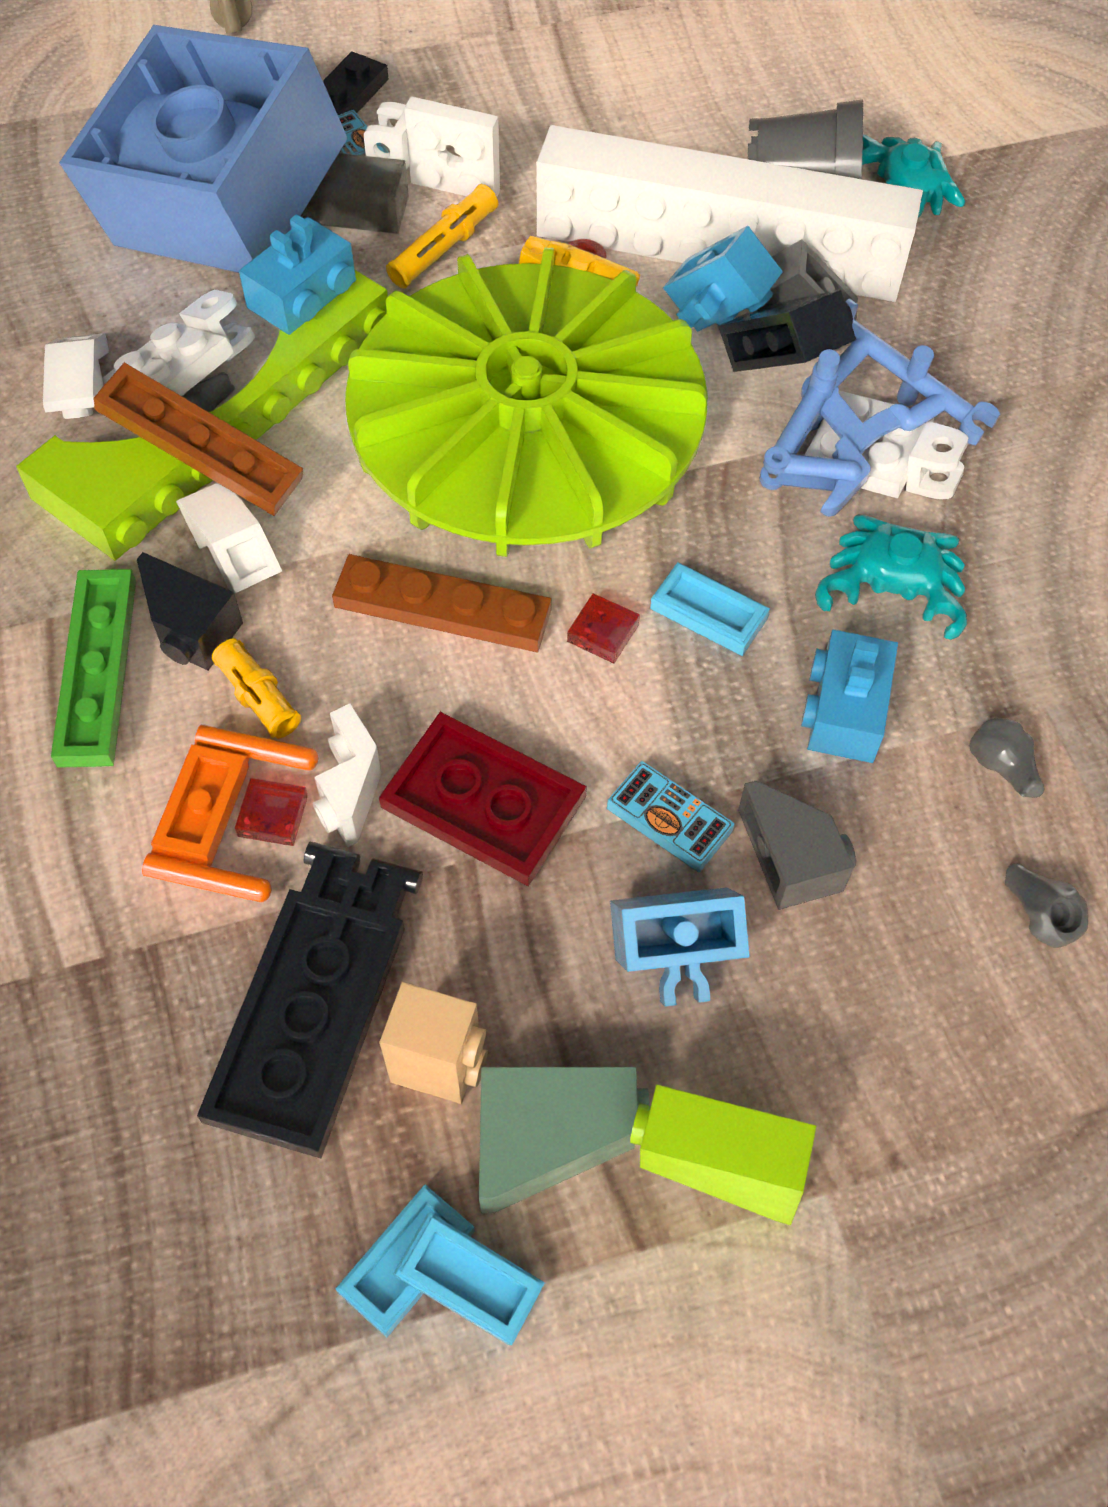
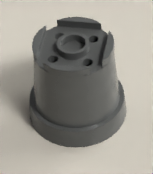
(812, 141)

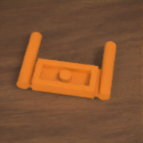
(203, 805)

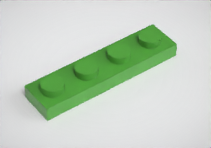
(94, 669)

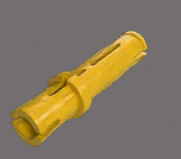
(476, 207)

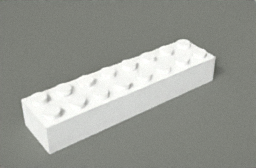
(683, 200)

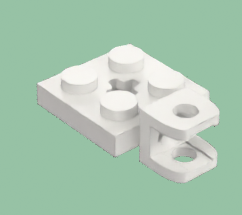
(422, 138)
(186, 354)
(901, 454)

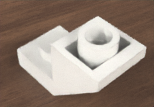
(73, 374)
(232, 535)
(350, 786)

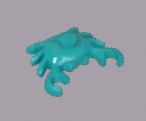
(914, 166)
(900, 563)

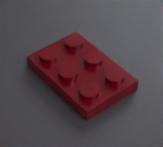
(483, 798)

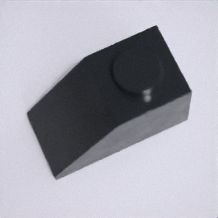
(187, 611)

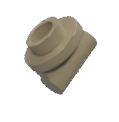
(231, 14)

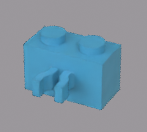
(297, 274)
(723, 280)
(851, 695)
(679, 932)

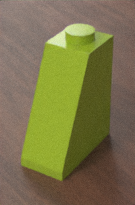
(726, 1151)

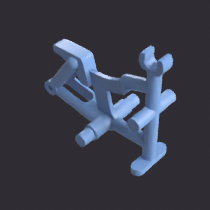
(821, 401)

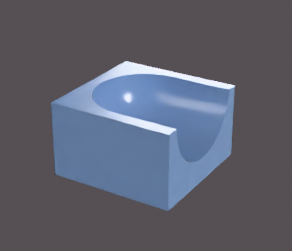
(206, 146)

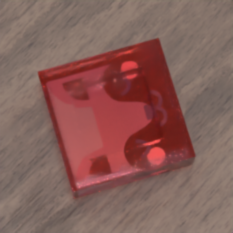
(603, 628)
(271, 812)

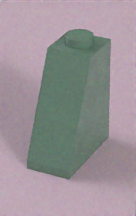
(550, 1126)

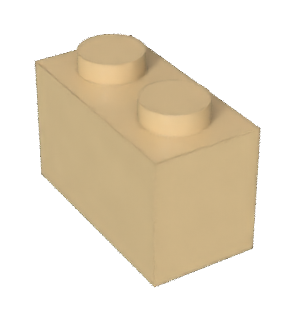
(433, 1043)

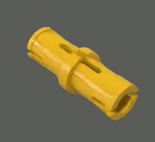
(256, 688)

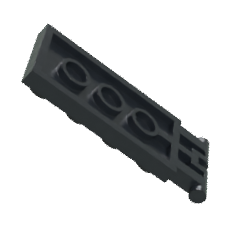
(310, 1003)

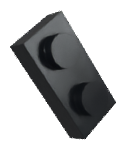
(355, 82)

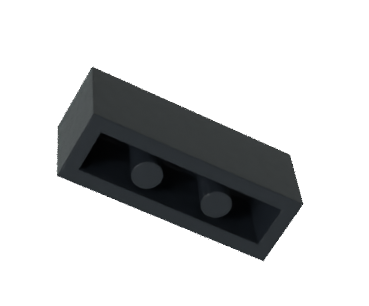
(788, 332)

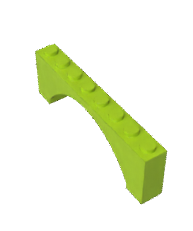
(128, 486)

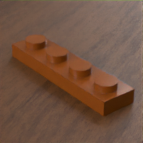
(198, 438)
(442, 603)

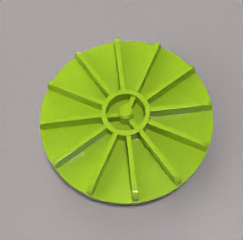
(526, 403)

